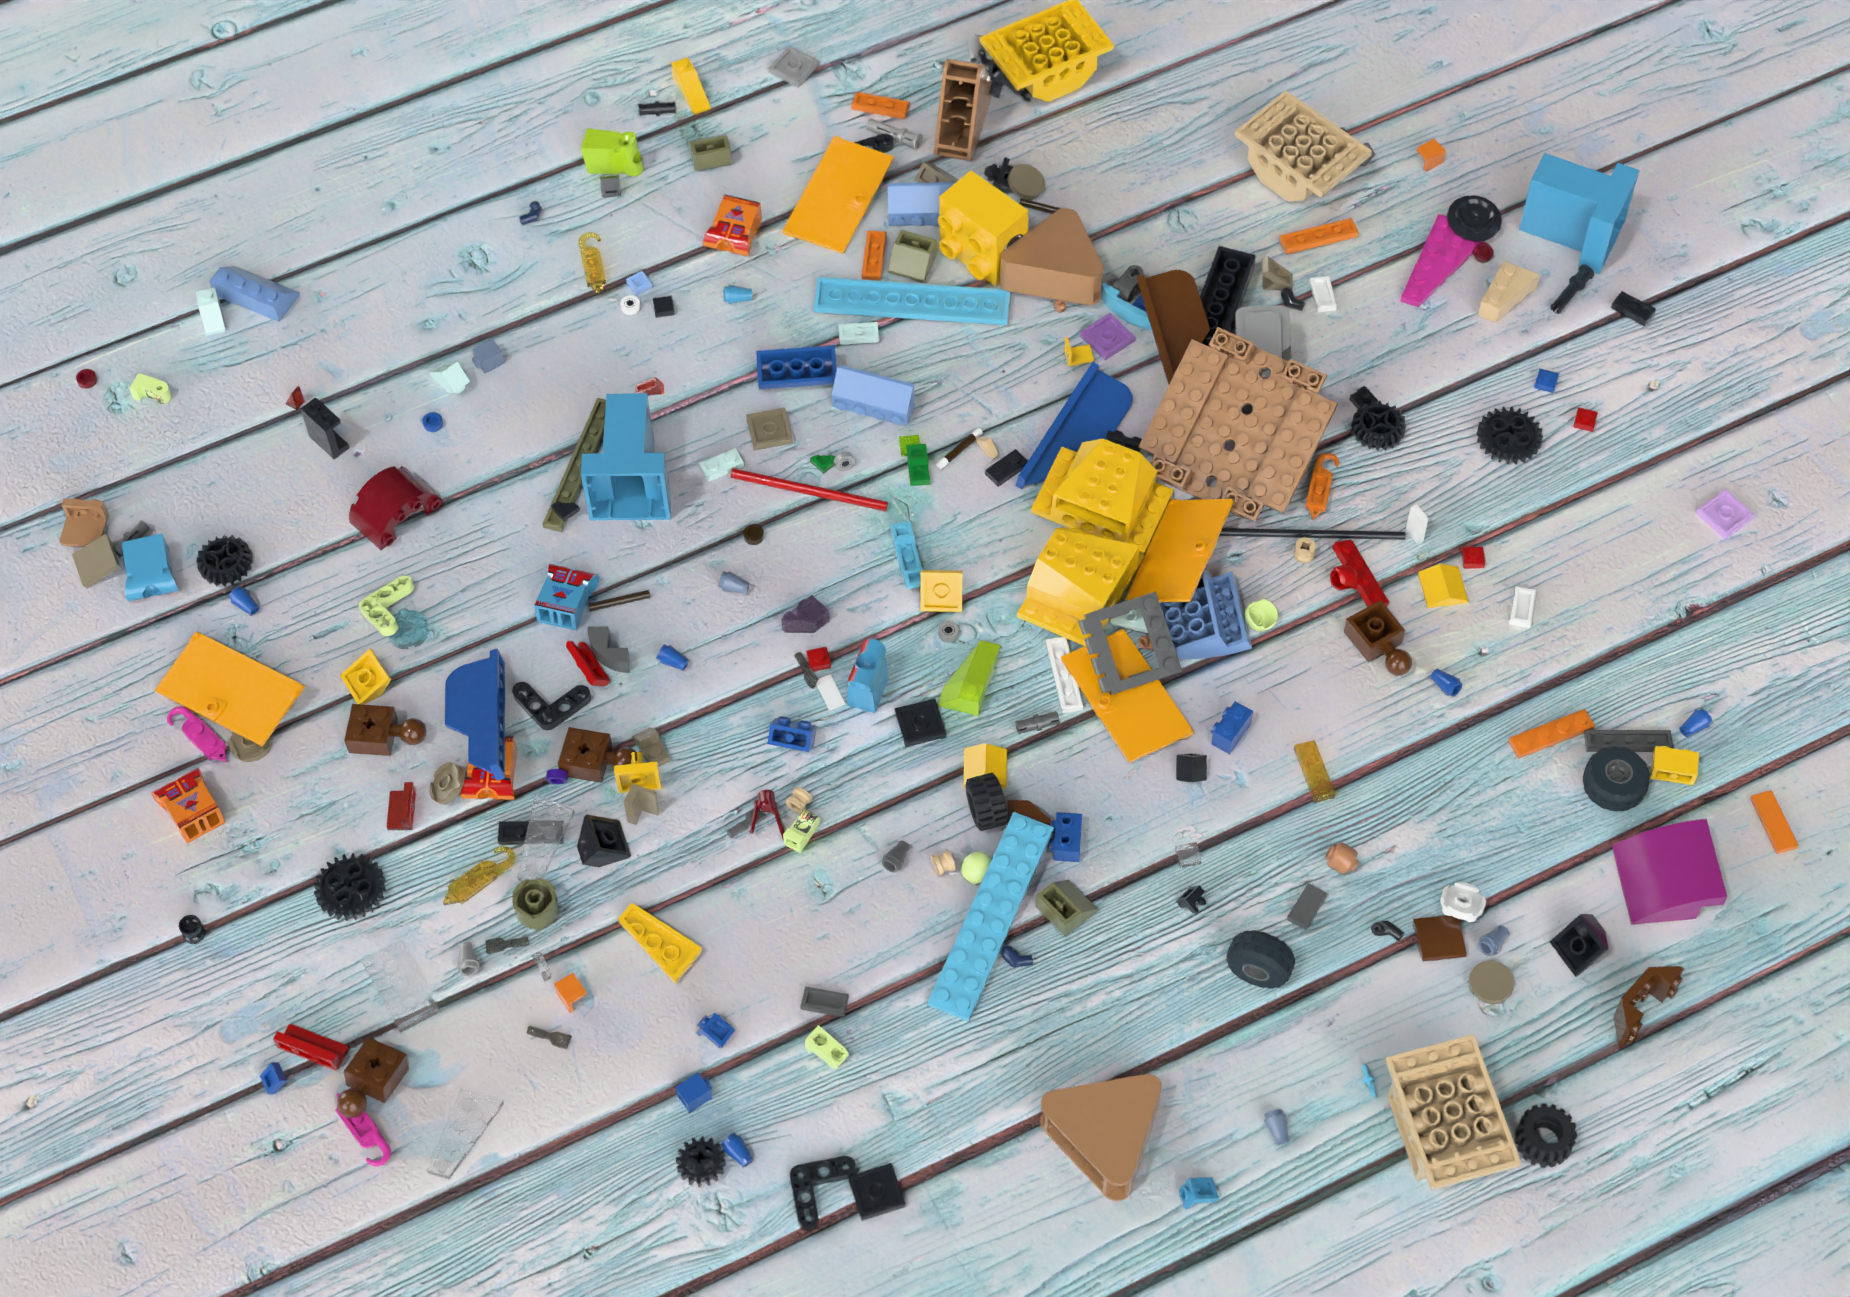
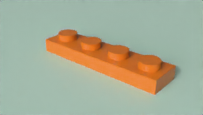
(1318, 236)
(1551, 733)

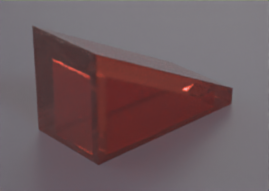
(651, 387)
(295, 399)

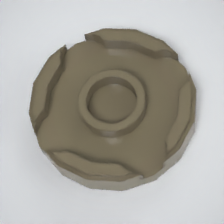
(1026, 181)
(247, 750)
(447, 783)
(1491, 982)

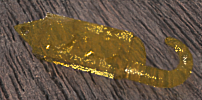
(592, 262)
(478, 878)

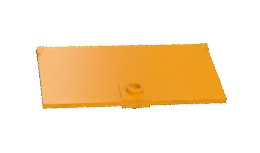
(838, 195)
(1180, 549)
(229, 688)
(1136, 718)

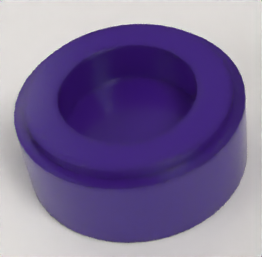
(556, 776)

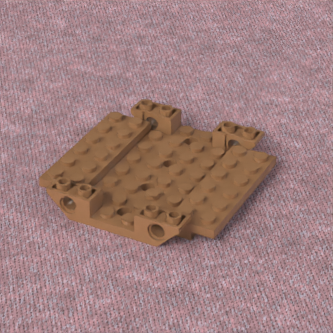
(1205, 412)

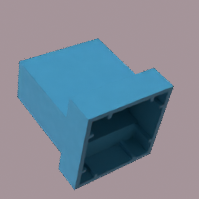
(1579, 207)
(628, 476)

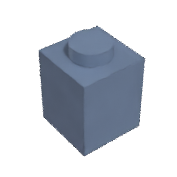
(487, 356)

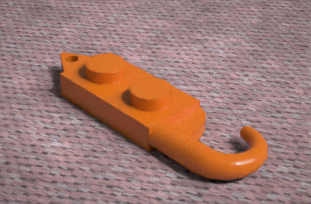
(1320, 485)

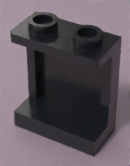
(320, 425)

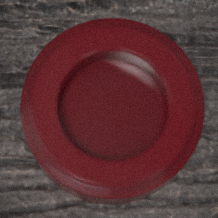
(1483, 252)
(86, 378)

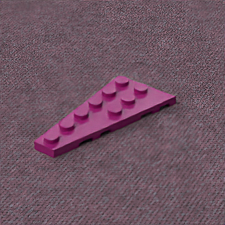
(1439, 258)

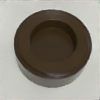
(753, 534)

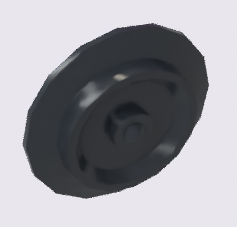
(1474, 218)

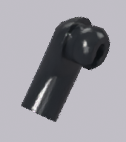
(1290, 301)
(1387, 928)

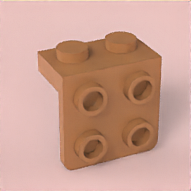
(84, 521)

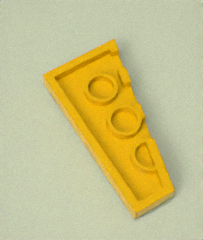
(662, 943)

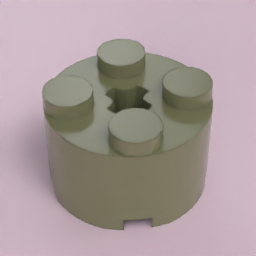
(535, 903)

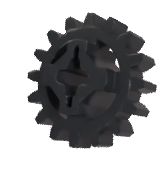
(691, 1158)

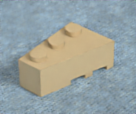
(1506, 290)

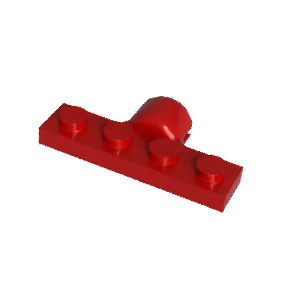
(1355, 574)

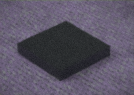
(920, 722)
(876, 1191)

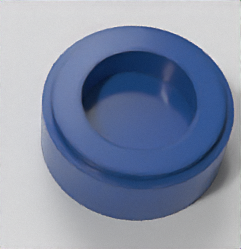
(432, 422)

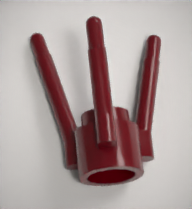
(766, 803)

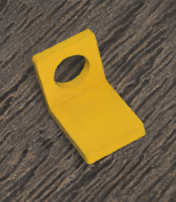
(1077, 355)

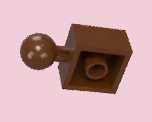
(1378, 633)
(373, 730)
(588, 753)
(373, 1073)

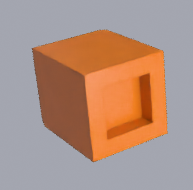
(1432, 153)
(569, 990)

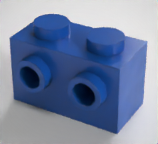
(1232, 727)
(792, 734)
(1067, 837)

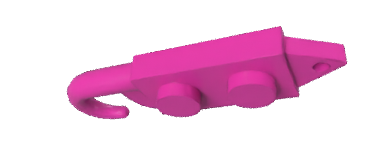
(200, 734)
(367, 1135)

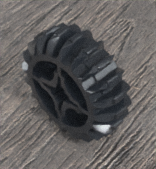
(1378, 421)
(228, 566)

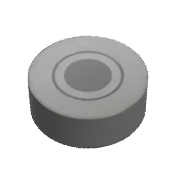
(844, 461)
(948, 631)

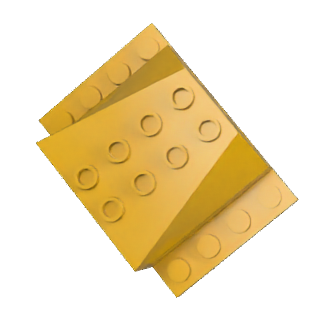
(1049, 50)
(1104, 493)
(1077, 577)

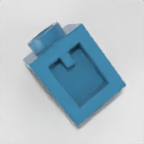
(1198, 1191)

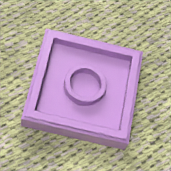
(1725, 514)

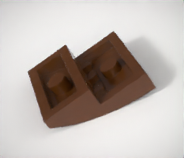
(1439, 938)

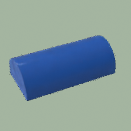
(796, 367)

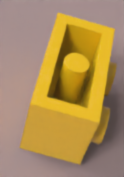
(1674, 765)

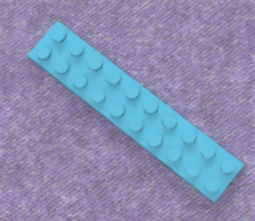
(912, 301)
(990, 917)

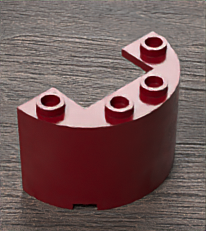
(388, 501)

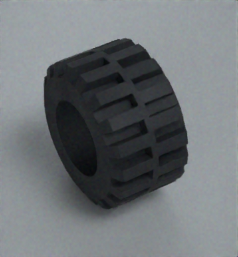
(986, 801)
(1550, 1119)

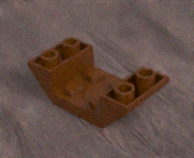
(1657, 981)

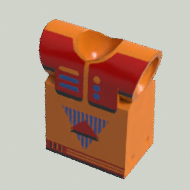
(734, 225)
(482, 784)
(190, 805)

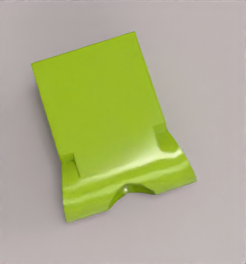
(611, 152)

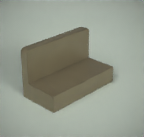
(933, 174)
(640, 800)

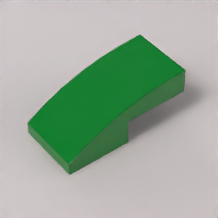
(918, 464)

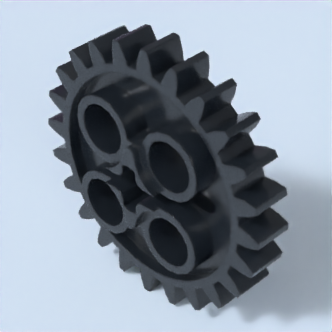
(1509, 435)
(357, 901)

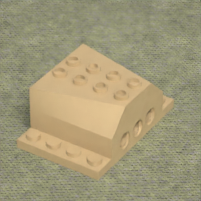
(1299, 149)
(1449, 1113)

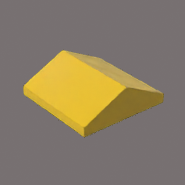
(1442, 586)
(366, 678)
(985, 759)

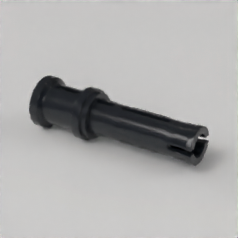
(1576, 283)

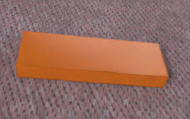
(880, 105)
(874, 255)
(1774, 822)

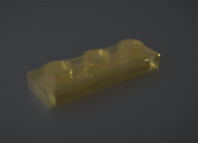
(1314, 771)

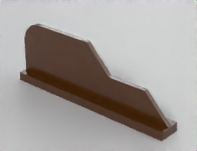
(1174, 315)

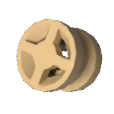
(1303, 555)
(798, 800)
(943, 862)

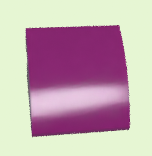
(1669, 872)

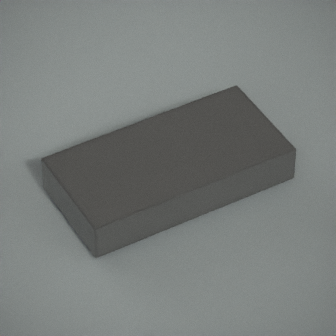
(1307, 906)
(824, 1001)

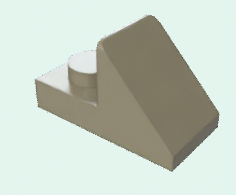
(1275, 276)
(651, 746)

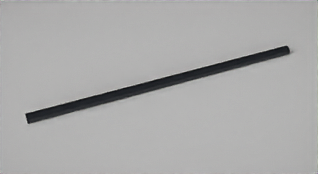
(1297, 533)

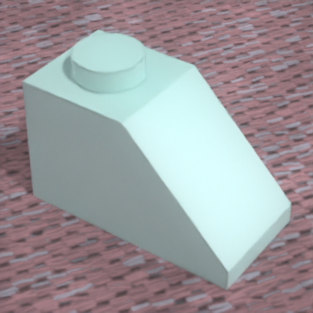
(210, 311)
(450, 377)

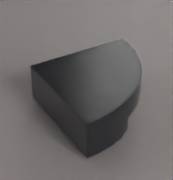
(565, 510)

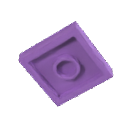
(1107, 336)

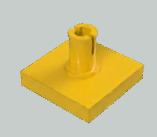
(941, 590)
(637, 773)

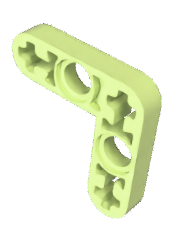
(398, 589)

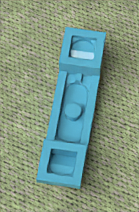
(1123, 309)
(907, 554)

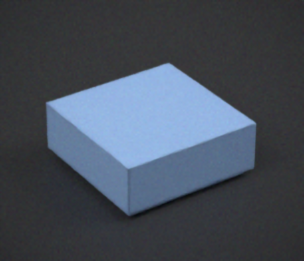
(638, 283)

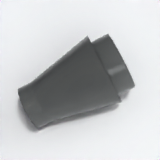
(895, 857)

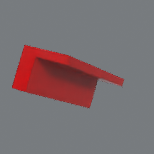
(311, 1046)

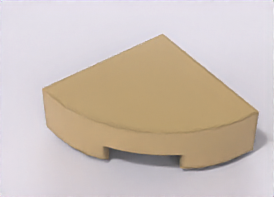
(987, 446)

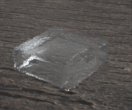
(1188, 855)
(542, 966)

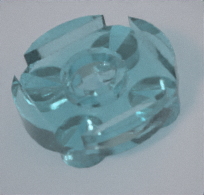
(419, 628)

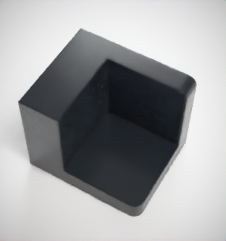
(1191, 767)

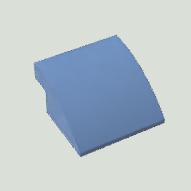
(1212, 620)

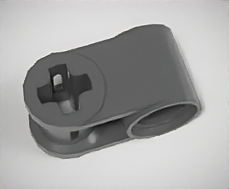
(1128, 283)

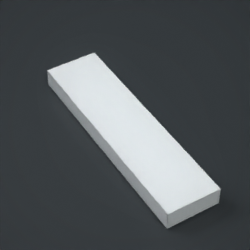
(1065, 683)

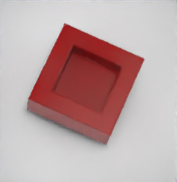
(1585, 419)
(1473, 557)
(818, 659)

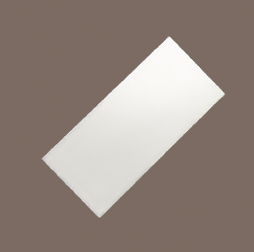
(830, 692)

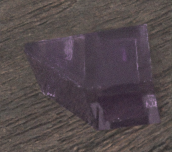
(806, 617)

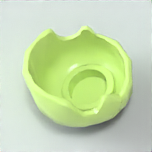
(1261, 615)
(975, 867)

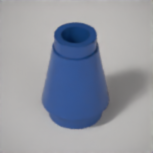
(242, 599)
(670, 656)
(1447, 683)
(1696, 722)
(737, 1150)

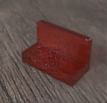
(402, 808)

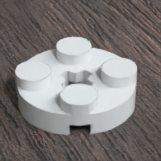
(1452, 904)

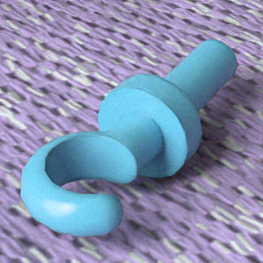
(1369, 1079)

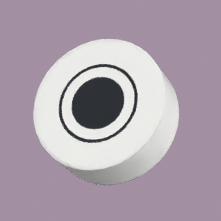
(630, 305)

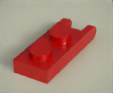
(588, 664)

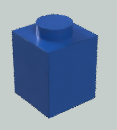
(694, 1092)

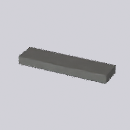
(1630, 739)

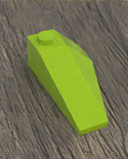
(970, 682)

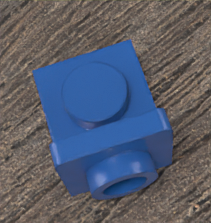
(715, 1029)

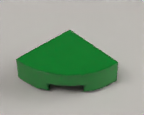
(823, 462)

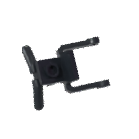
(999, 79)

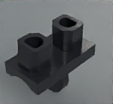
(998, 174)
(1119, 438)

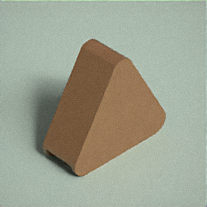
(961, 108)
(1054, 262)
(1104, 1128)

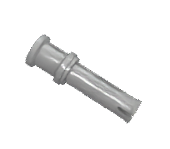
(903, 134)

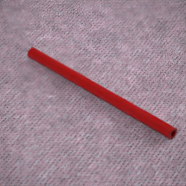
(809, 489)

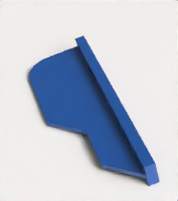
(1088, 415)
(478, 710)

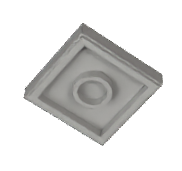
(793, 66)

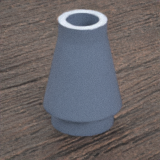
(733, 583)
(1492, 941)
(1277, 1126)

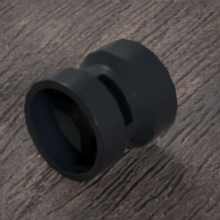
(191, 929)

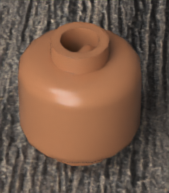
(1342, 858)

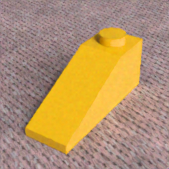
(690, 85)

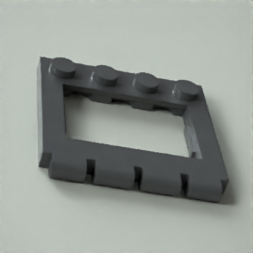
(1158, 634)

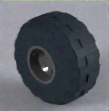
(1616, 779)
(1260, 959)

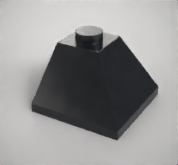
(601, 841)
(1581, 943)

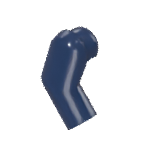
(533, 214)
(1014, 958)

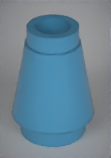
(736, 294)

